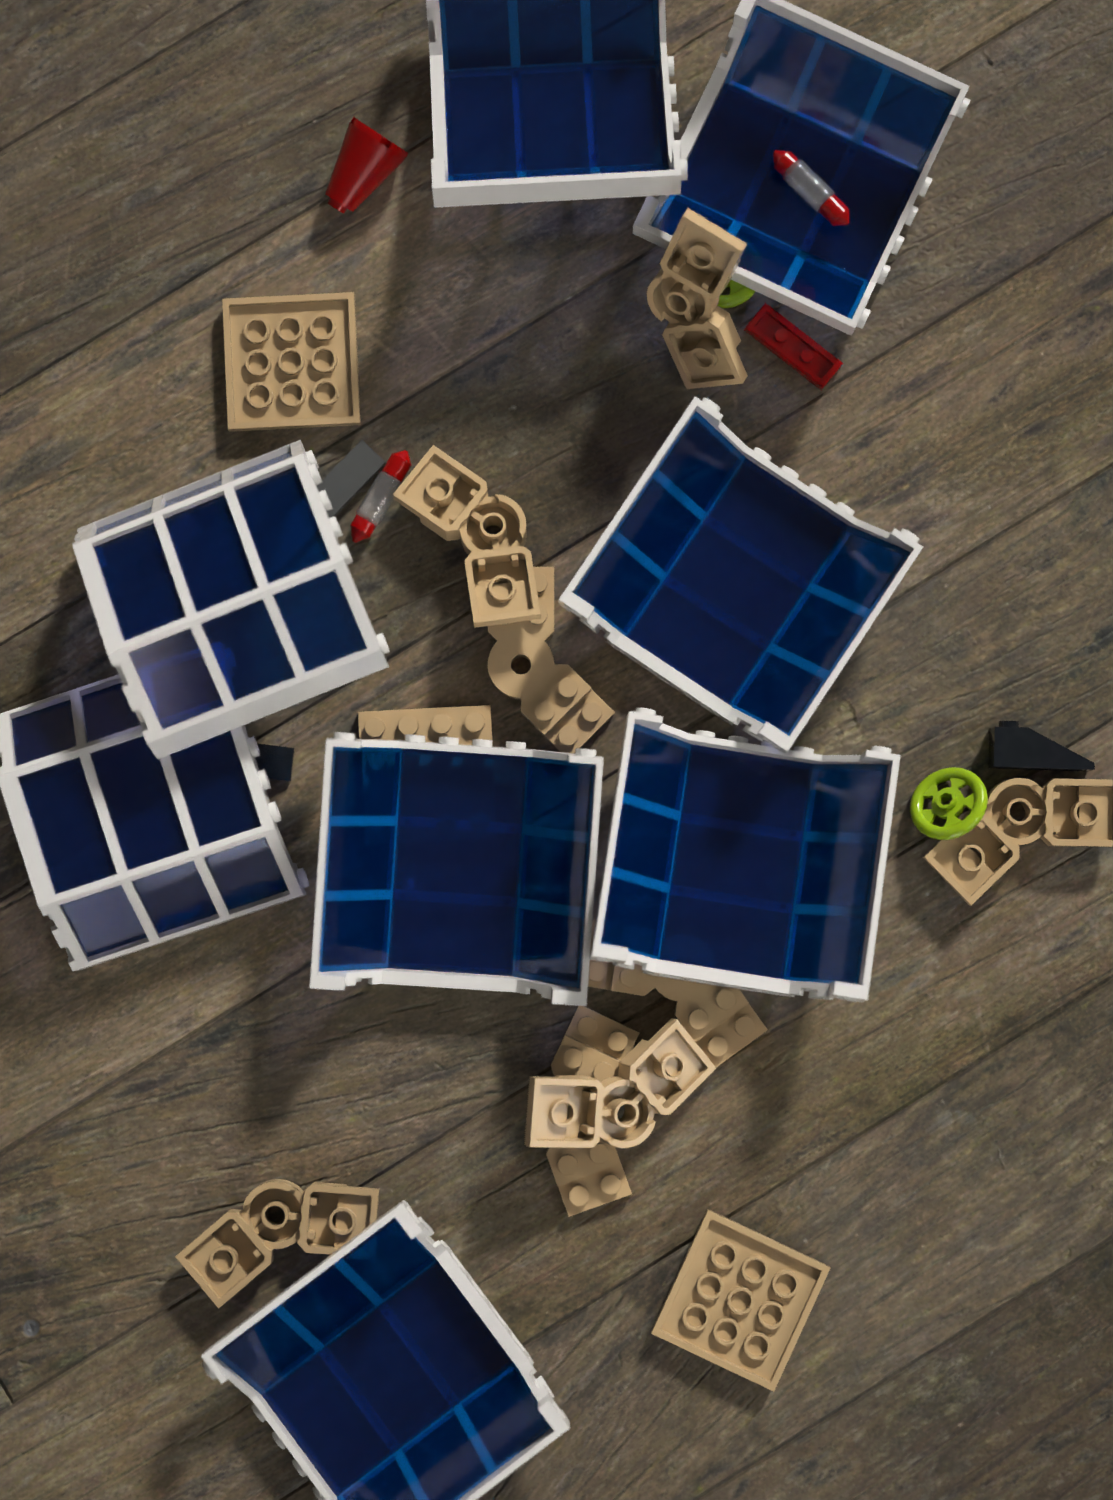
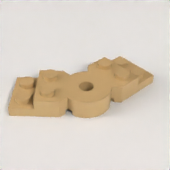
(687, 295)
(458, 507)
(550, 693)
(1058, 813)
(711, 1014)
(591, 1049)
(650, 1081)
(245, 1239)

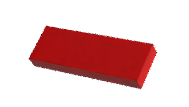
(793, 346)

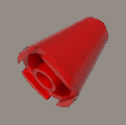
(361, 166)

